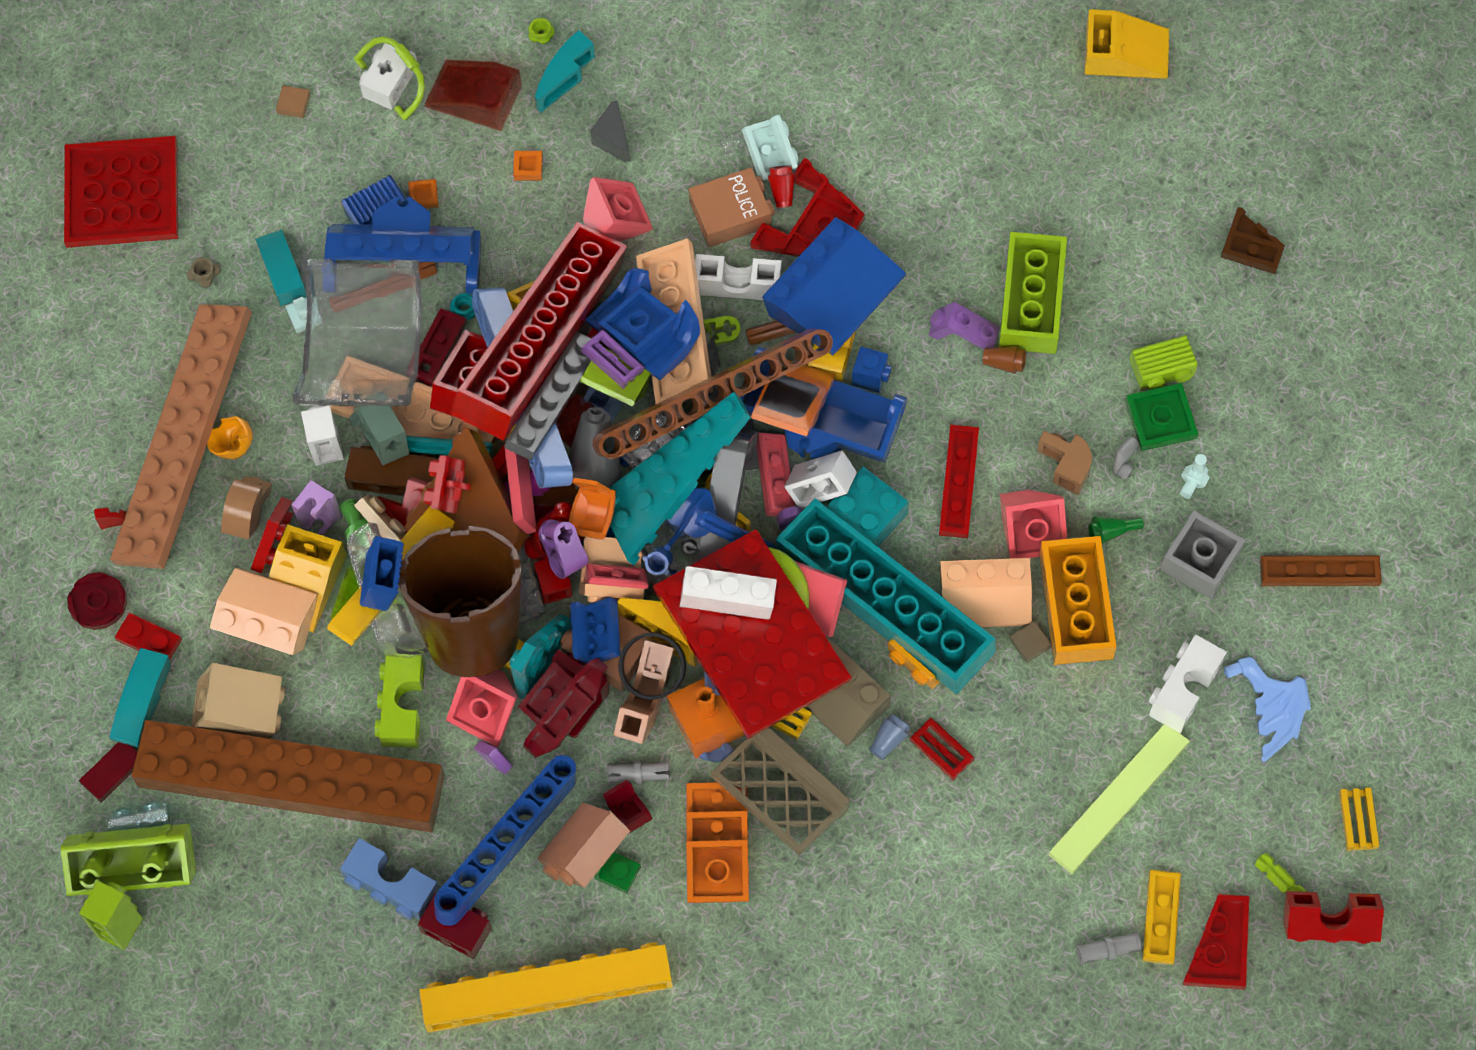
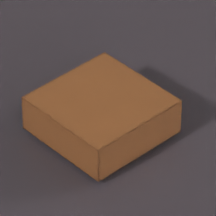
(293, 101)

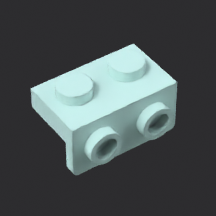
(770, 145)

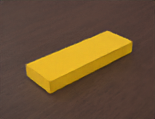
(1161, 917)

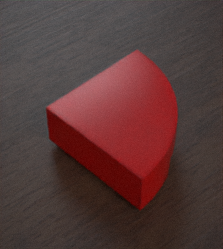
(109, 519)

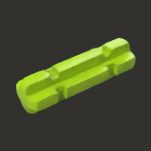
(1277, 874)

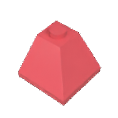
(615, 209)
(1031, 518)
(483, 706)

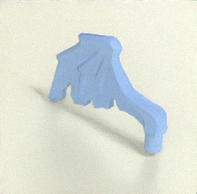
(1280, 705)

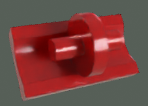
(448, 484)

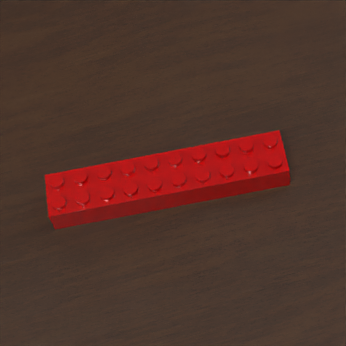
(538, 331)

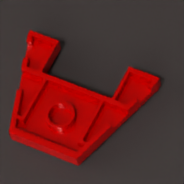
(818, 214)

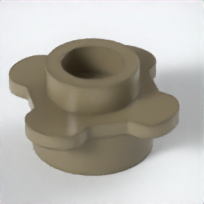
(203, 264)

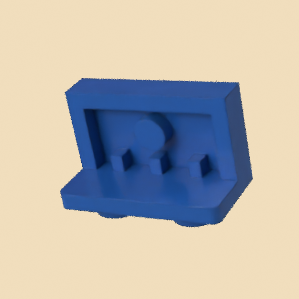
(595, 630)

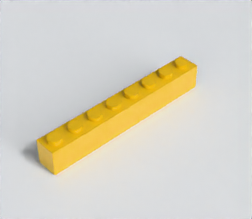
(545, 988)

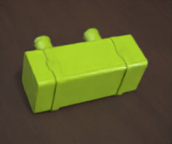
(129, 858)

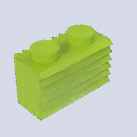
(1163, 363)

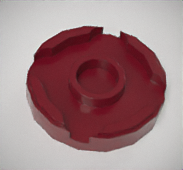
(104, 606)

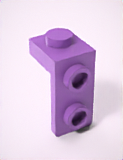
(964, 323)

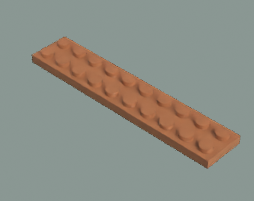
(181, 436)

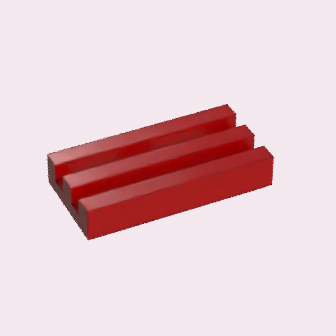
(960, 766)

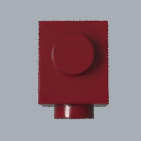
(627, 806)

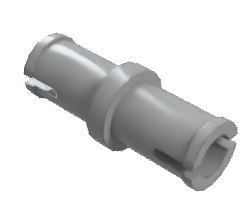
(639, 772)
(1108, 948)

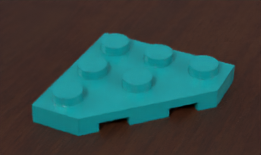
(536, 654)

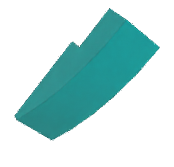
(564, 70)
(281, 267)
(140, 696)

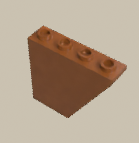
(487, 502)

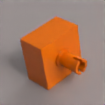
(703, 718)

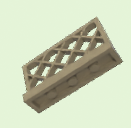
(803, 776)

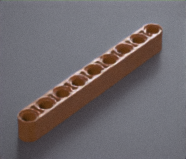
(699, 393)

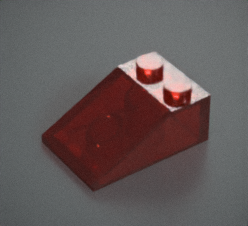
(476, 91)

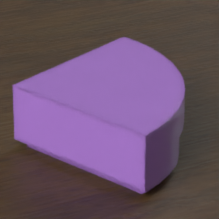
(493, 756)

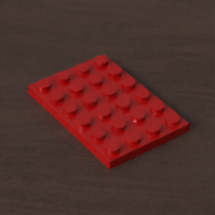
(757, 663)

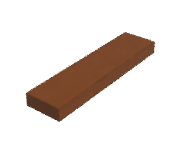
(1321, 570)

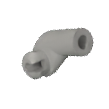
(1122, 455)

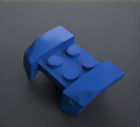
(647, 325)

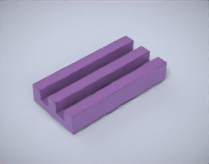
(609, 362)

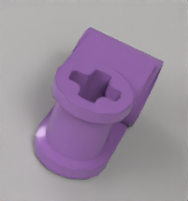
(563, 547)

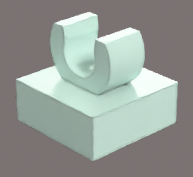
(298, 313)

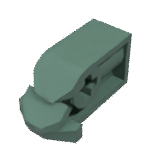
(382, 431)

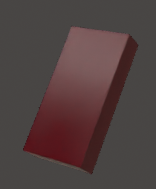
(110, 771)

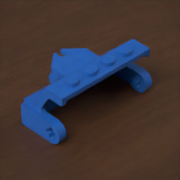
(406, 235)
(847, 421)

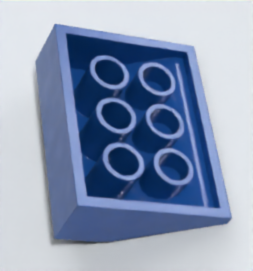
(833, 285)

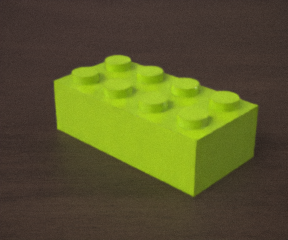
(1033, 292)

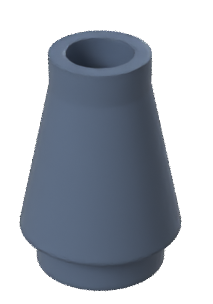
(889, 736)

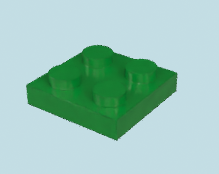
(1161, 417)

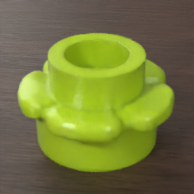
(537, 25)

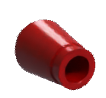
(782, 185)

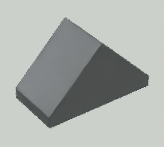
(610, 134)

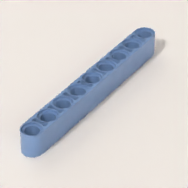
(551, 460)

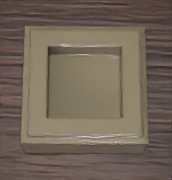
(1030, 642)

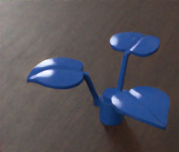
(661, 558)

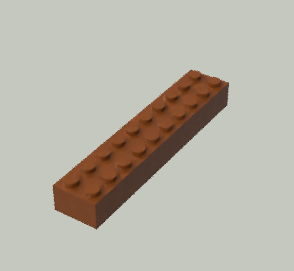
(288, 776)

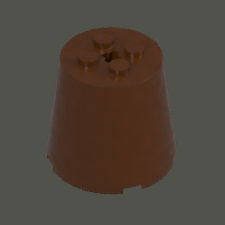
(464, 598)

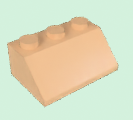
(989, 590)
(264, 611)

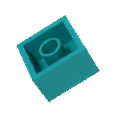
(870, 507)

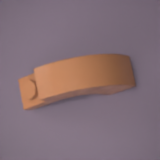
(652, 678)

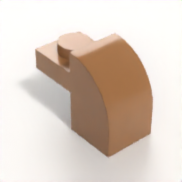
(1074, 460)
(243, 506)

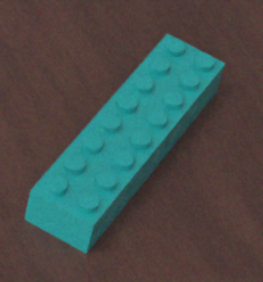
(890, 596)

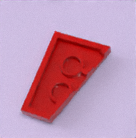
(1222, 951)

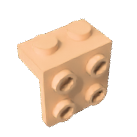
(607, 553)

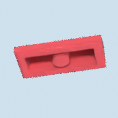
(616, 576)

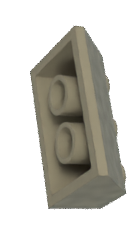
(853, 705)

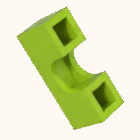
(399, 726)

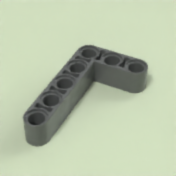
(727, 484)

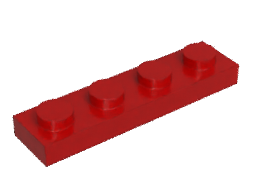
(959, 481)

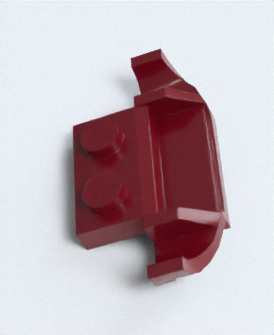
(559, 703)

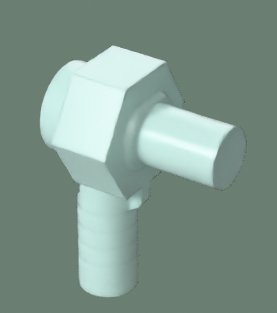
(1194, 476)

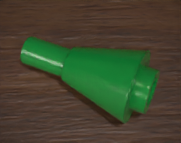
(1112, 527)

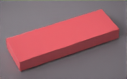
(774, 472)
(520, 492)

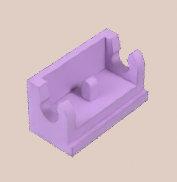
(316, 504)

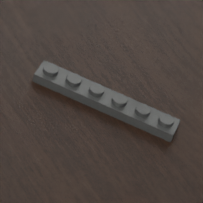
(550, 400)

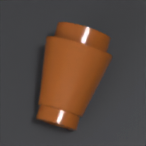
(1005, 358)

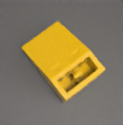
(1125, 46)
(308, 563)

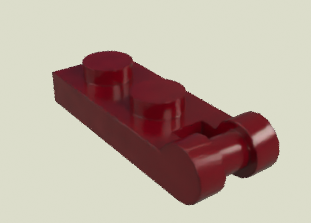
(439, 344)

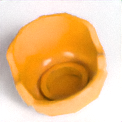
(231, 438)

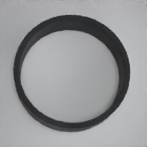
(622, 673)

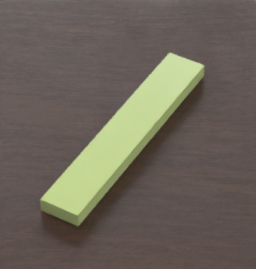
(1118, 798)

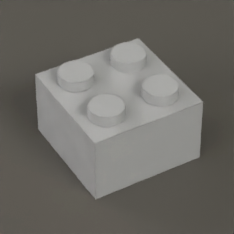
(1202, 554)

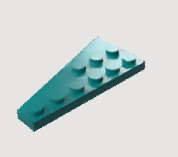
(669, 475)

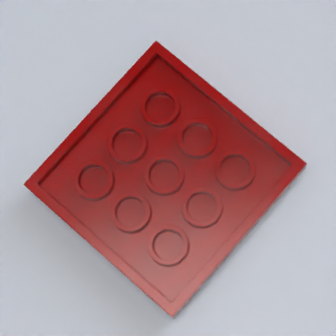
(120, 191)

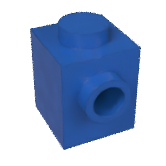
(871, 370)

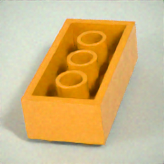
(1077, 600)

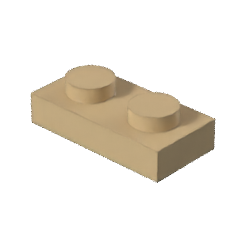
(374, 512)

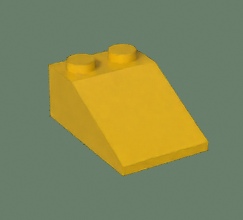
(655, 619)

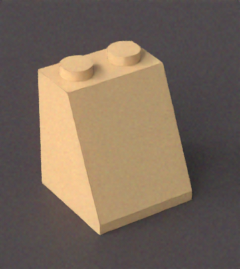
(238, 701)

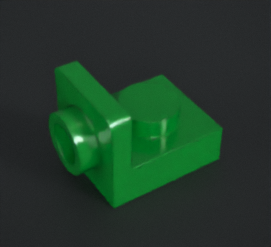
(618, 872)

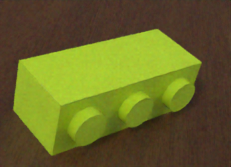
(111, 914)

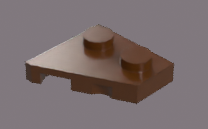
(1252, 244)

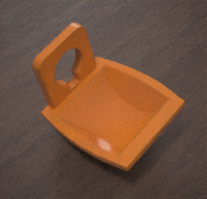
(592, 509)

